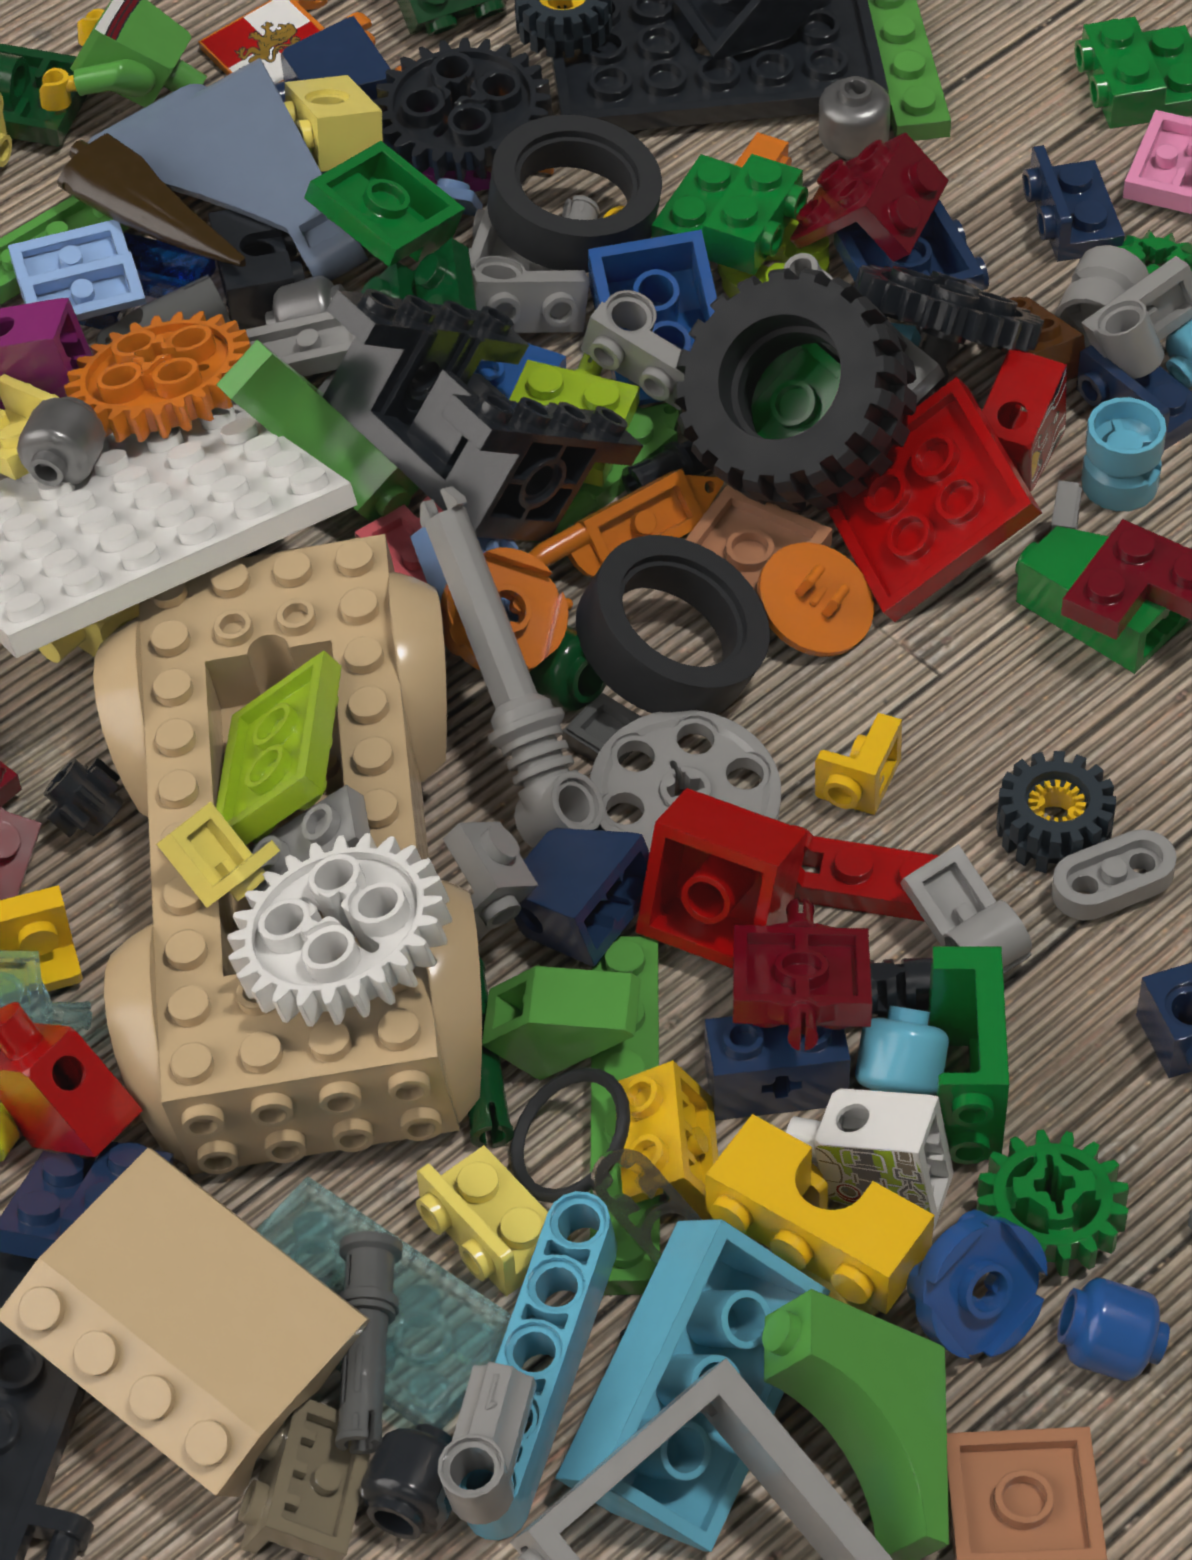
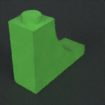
(297, 410)
(881, 1403)

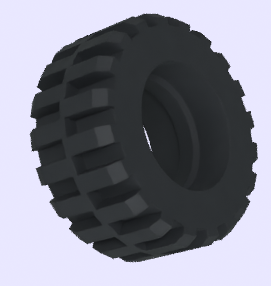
(739, 346)

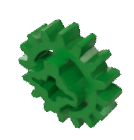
(1073, 1187)

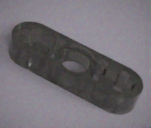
(648, 1182)

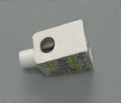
(883, 1140)

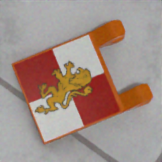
(266, 34)

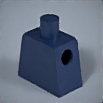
(335, 52)
(585, 890)

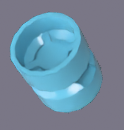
(1123, 454)

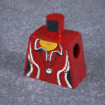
(1041, 390)

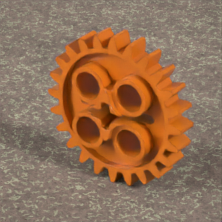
(159, 374)

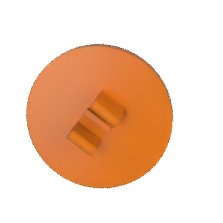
(815, 599)

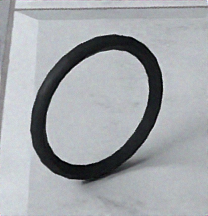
(538, 1100)

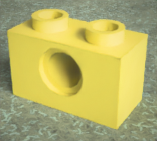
(333, 118)

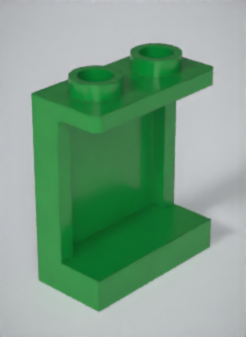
(970, 1008)

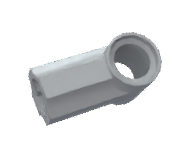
(488, 1439)

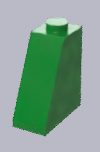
(1049, 571)

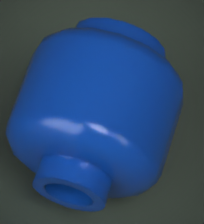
(1112, 1329)

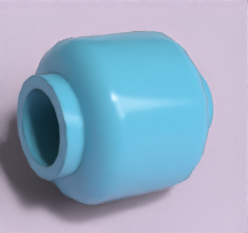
(902, 1053)

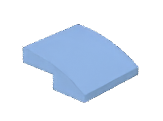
(79, 264)

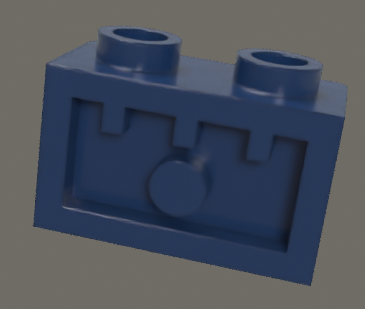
(1071, 205)
(1103, 380)

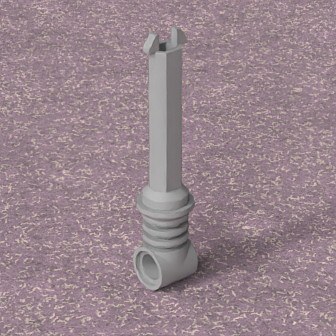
(523, 720)

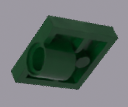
(20, 84)

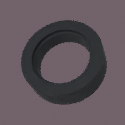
(579, 144)
(706, 584)

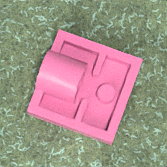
(1163, 164)

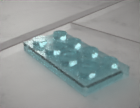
(440, 1319)

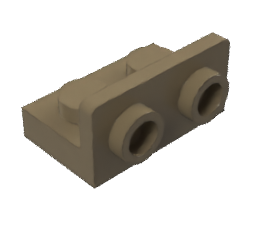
(305, 1488)

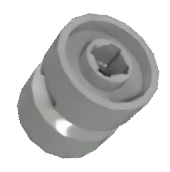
(1097, 280)

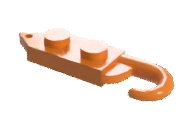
(662, 507)

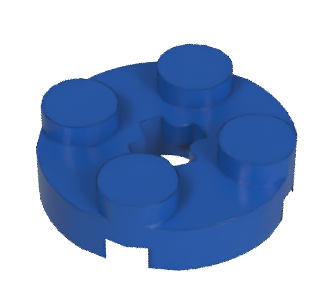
(953, 1265)

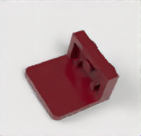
(883, 189)

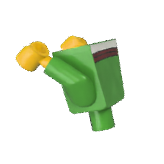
(124, 51)

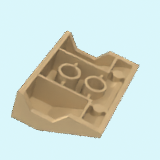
(183, 1321)

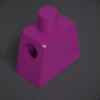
(41, 344)

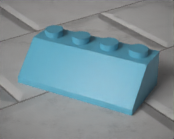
(695, 1312)

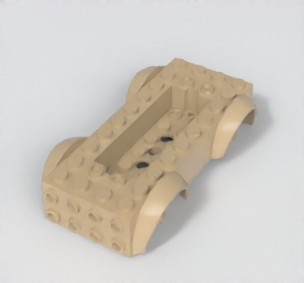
(191, 1046)

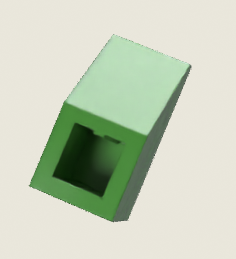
(559, 1017)

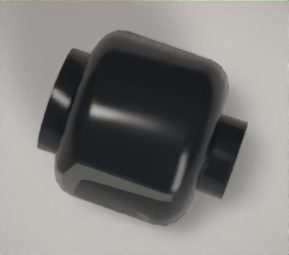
(404, 1482)

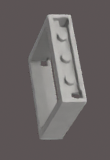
(756, 1440)

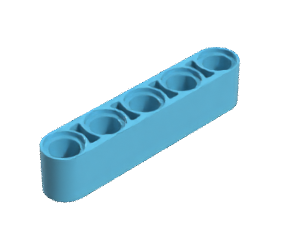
(552, 1332)

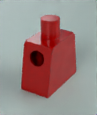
(59, 1087)

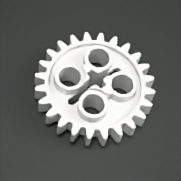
(313, 964)

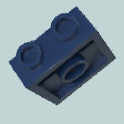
(939, 248)
(58, 1193)

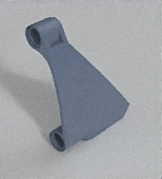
(243, 154)

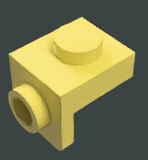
(214, 857)

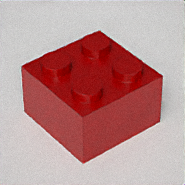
(714, 871)

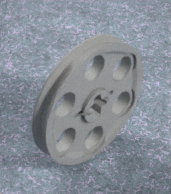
(706, 772)

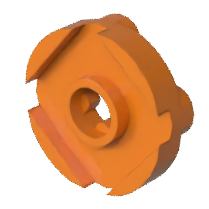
(532, 597)

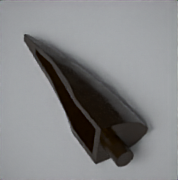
(129, 191)

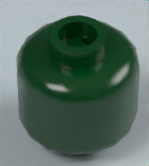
(567, 675)

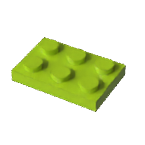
(280, 750)

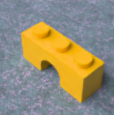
(856, 1248)

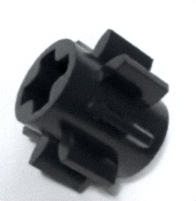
(83, 797)

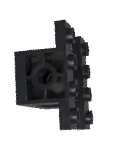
(422, 405)

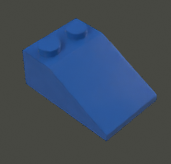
(669, 272)

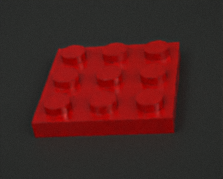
(937, 504)

